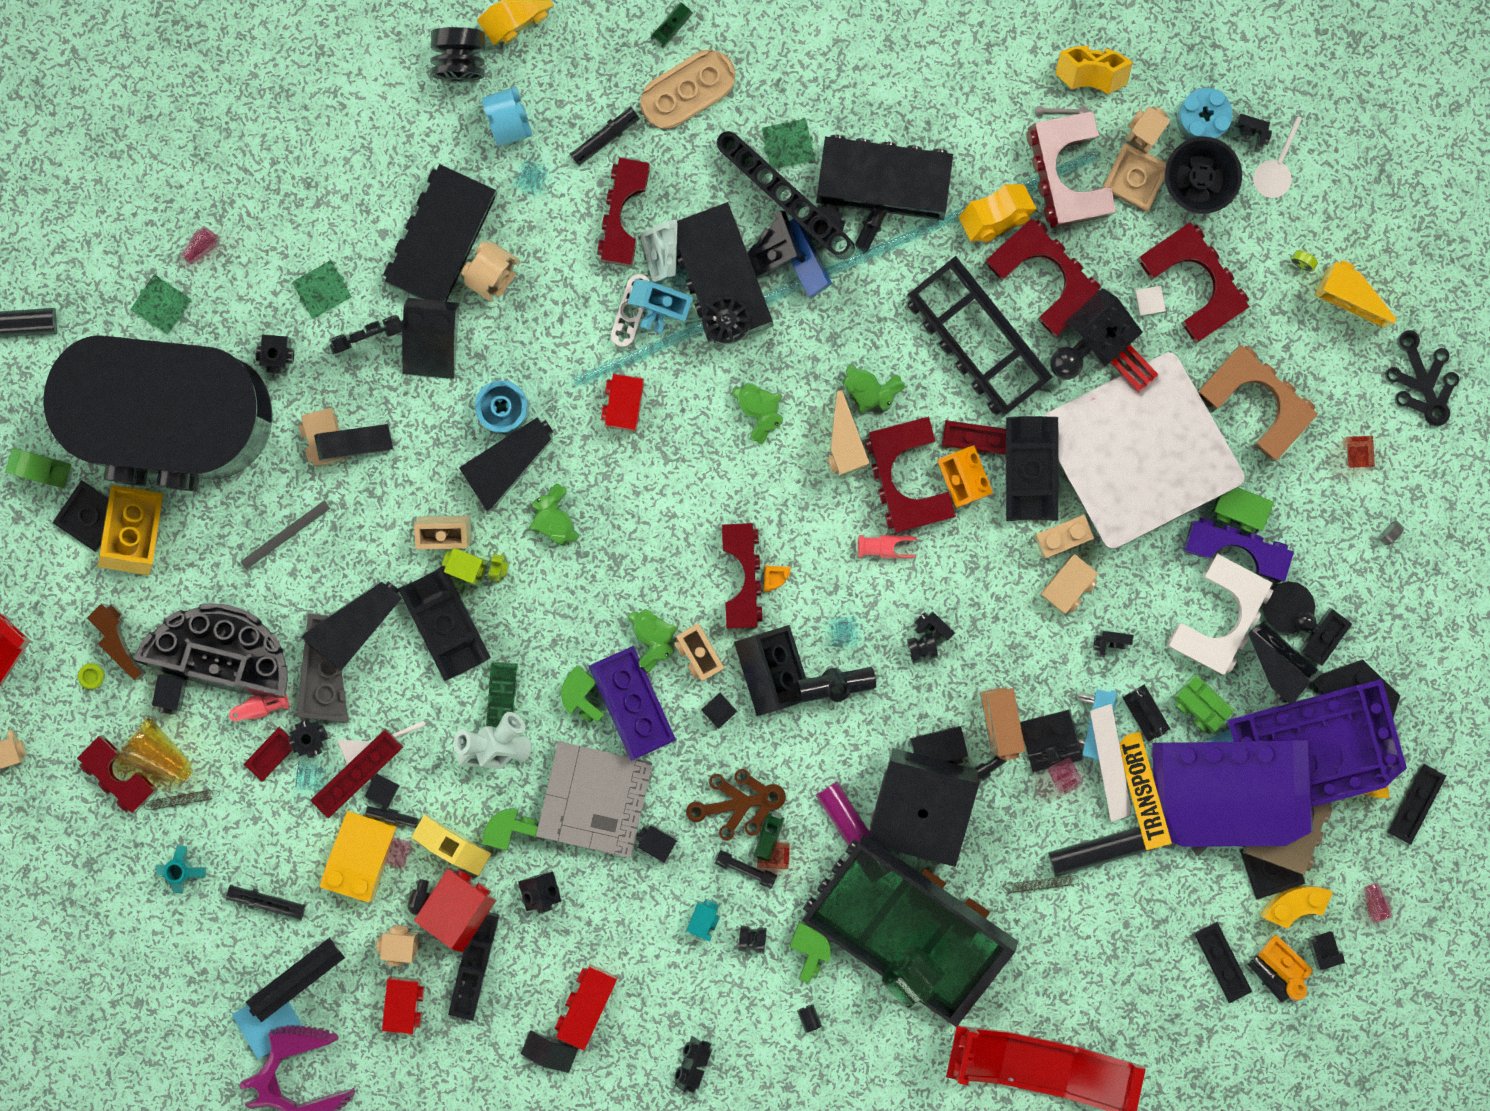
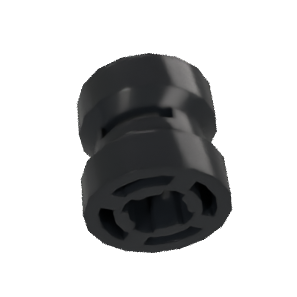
(922, 648)
(746, 938)

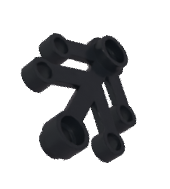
(392, 326)
(1424, 382)

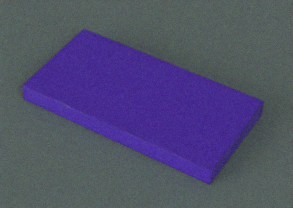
(632, 703)

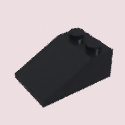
(430, 338)
(1283, 665)

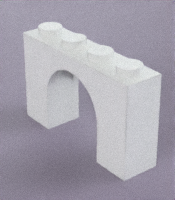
(1249, 594)

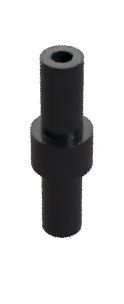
(985, 770)
(391, 816)

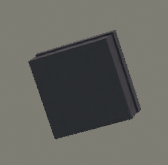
(924, 807)

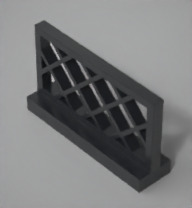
(295, 980)

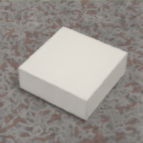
(1150, 301)

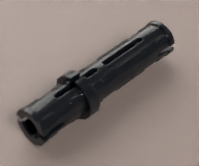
(605, 135)
(235, 894)

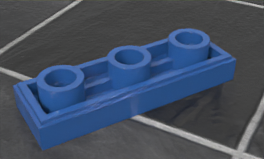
(810, 271)

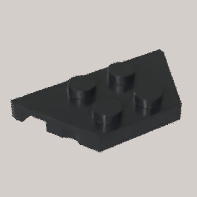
(1351, 675)

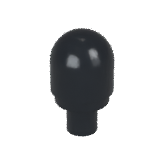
(418, 897)

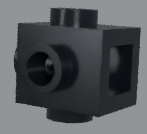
(268, 346)
(318, 738)
(540, 892)

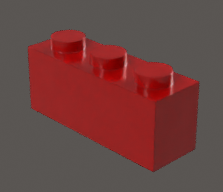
(585, 1006)

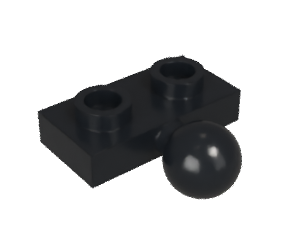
(1324, 635)

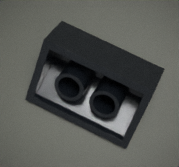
(771, 669)

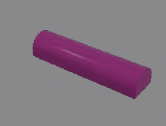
(842, 813)

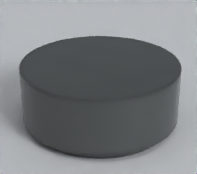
(1391, 533)

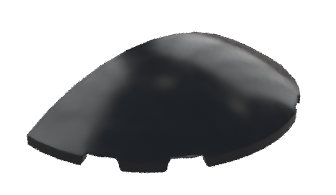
(218, 649)

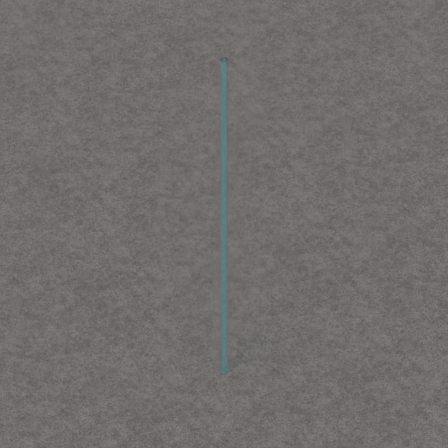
(831, 270)

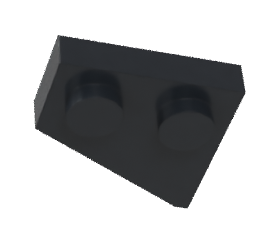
(775, 247)

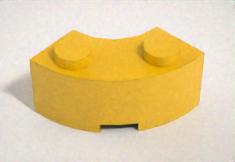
(508, 17)
(1093, 68)
(997, 213)
(1296, 902)

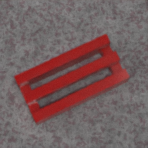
(1143, 363)

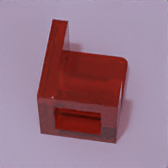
(1359, 451)
(779, 858)

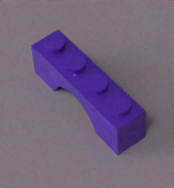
(1270, 560)

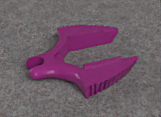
(285, 1043)

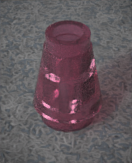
(200, 244)
(1377, 903)

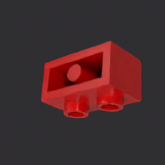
(623, 403)
(401, 1005)

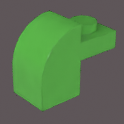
(38, 468)
(575, 690)
(501, 827)
(815, 945)

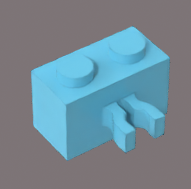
(659, 303)

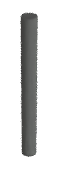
(285, 534)

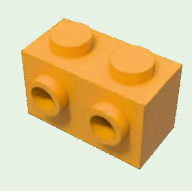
(965, 476)

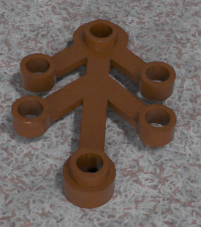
(740, 803)

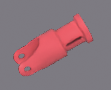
(882, 546)
(258, 707)

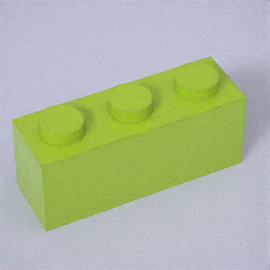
(465, 566)

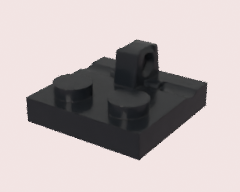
(1051, 740)

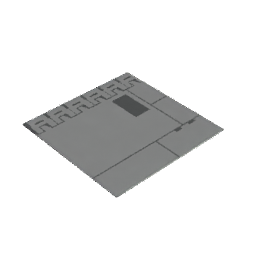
(594, 799)

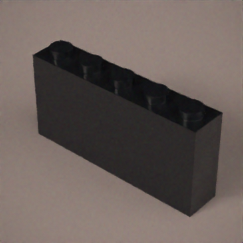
(884, 177)
(440, 235)
(720, 266)

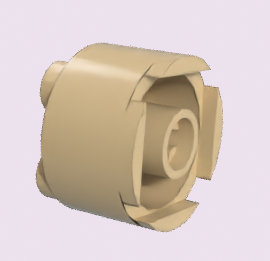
(490, 270)

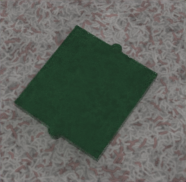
(788, 143)
(321, 289)
(161, 304)

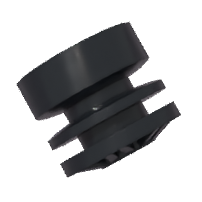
(457, 51)

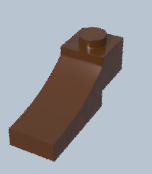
(109, 623)

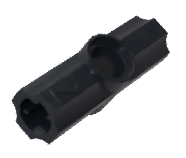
(835, 684)

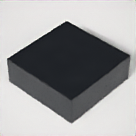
(382, 790)

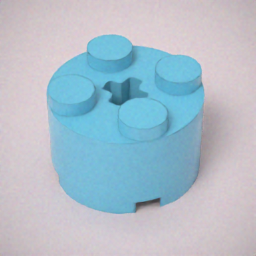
(1212, 103)
(507, 116)
(496, 393)

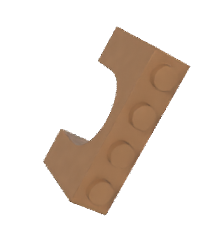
(1292, 411)
(1002, 723)

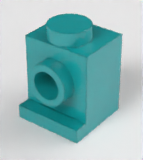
(703, 919)

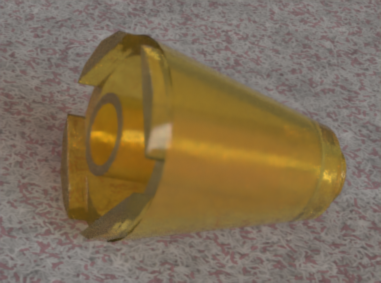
(156, 754)

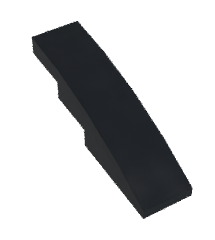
(473, 970)

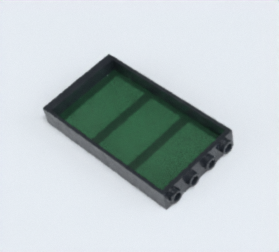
(884, 906)

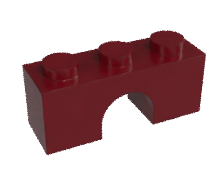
(99, 761)

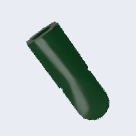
(674, 21)
(767, 840)

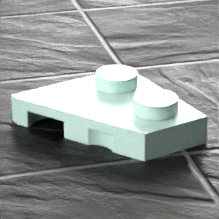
(660, 250)

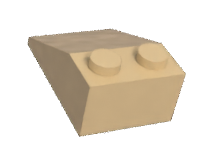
(846, 446)

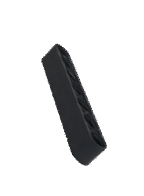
(777, 186)

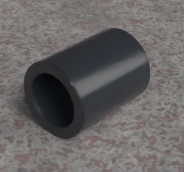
(809, 1018)

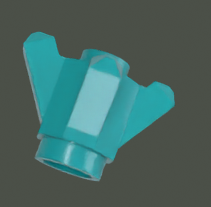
(179, 870)

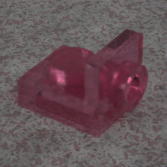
(1065, 777)

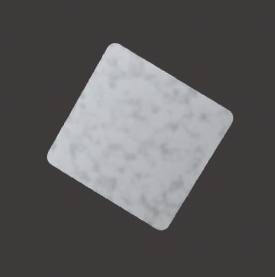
(1143, 453)

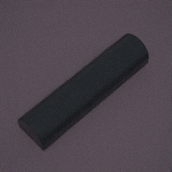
(28, 322)
(1097, 851)

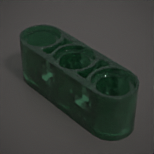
(501, 691)

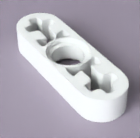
(619, 326)

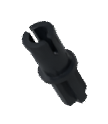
(869, 230)
(1269, 978)

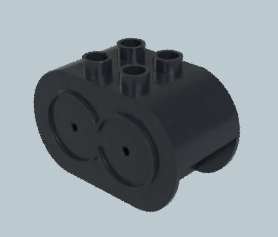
(157, 410)

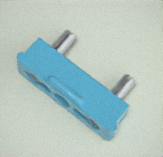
(1102, 699)

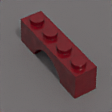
(630, 179)
(739, 542)

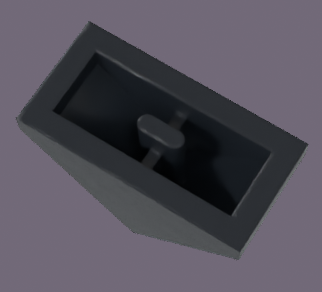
(549, 1052)

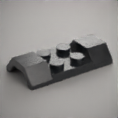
(1031, 468)
(444, 623)

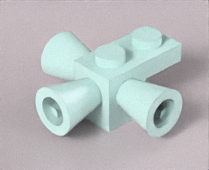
(493, 745)

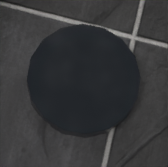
(1286, 603)

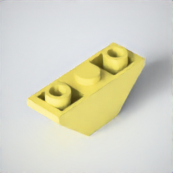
(451, 845)

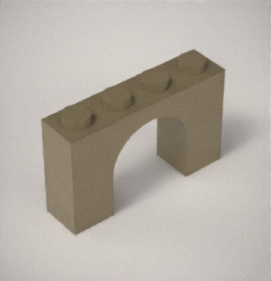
(1297, 855)

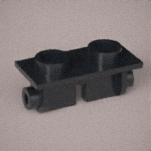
(1146, 713)
(688, 1076)

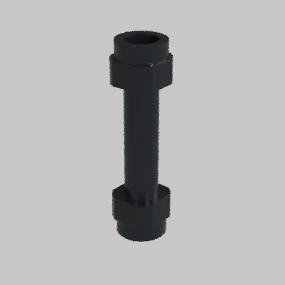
(766, 878)

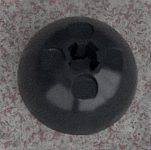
(1214, 167)

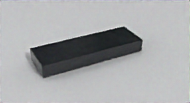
(353, 442)
(1416, 803)
(1222, 962)

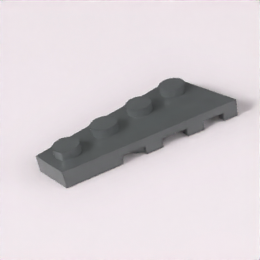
(320, 685)

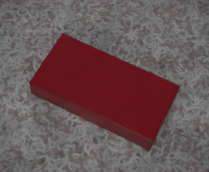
(269, 754)

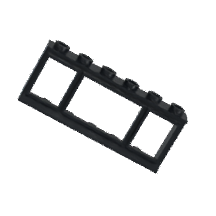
(964, 363)

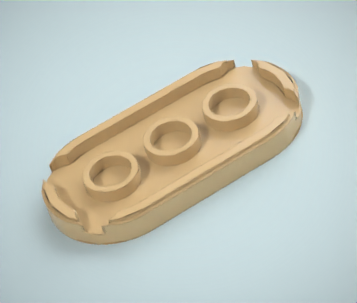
(687, 89)

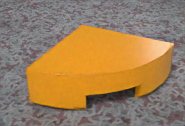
(775, 576)

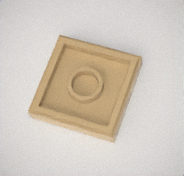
(1136, 177)

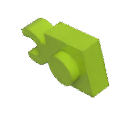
(498, 568)

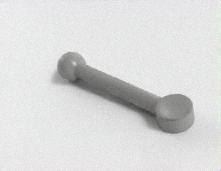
(1040, 110)

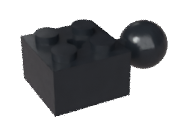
(1102, 332)

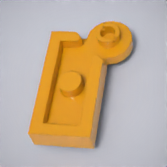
(1287, 965)

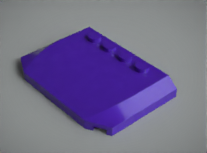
(1349, 737)
(1234, 792)

